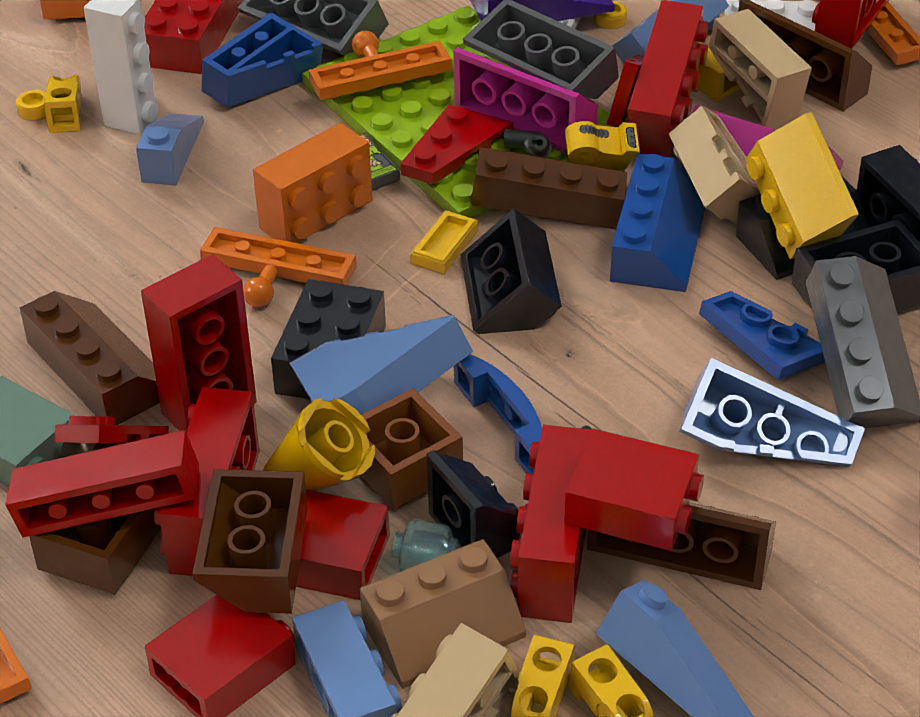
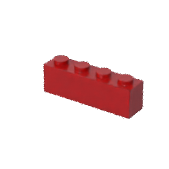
(103, 484)

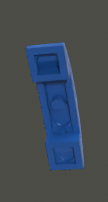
(485, 383)

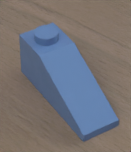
(166, 147)

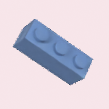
(341, 665)

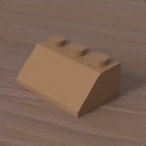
(427, 602)

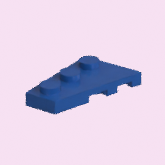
(772, 344)

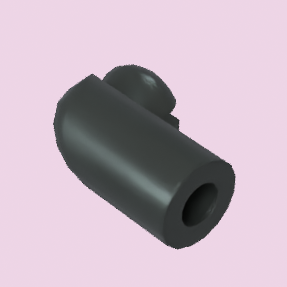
(530, 140)

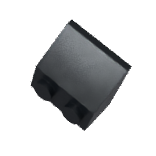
(469, 504)

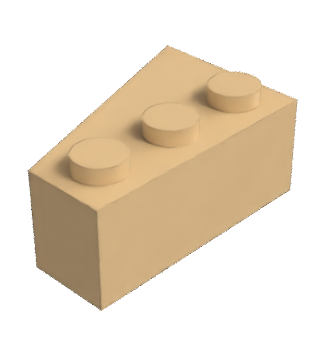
(762, 65)
(713, 163)
(464, 680)

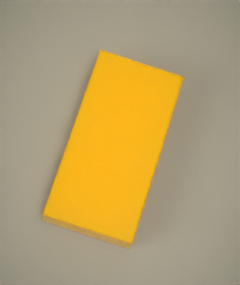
(444, 242)

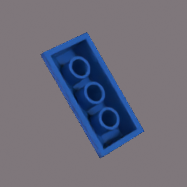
(657, 226)

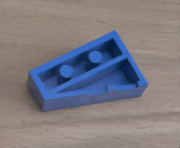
(259, 61)

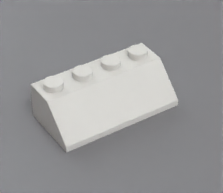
(121, 63)

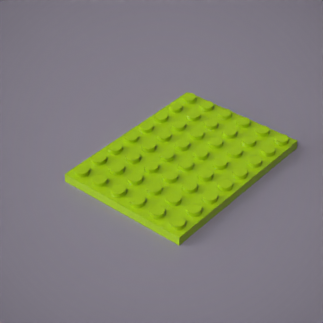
(403, 112)

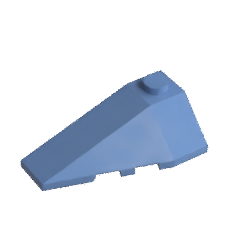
(382, 364)
(756, 418)
(669, 652)

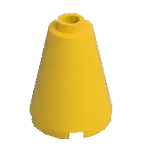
(325, 444)

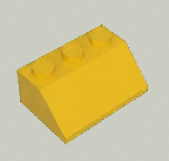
(800, 185)

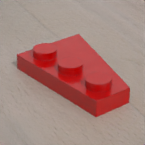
(624, 91)
(449, 141)
(103, 430)

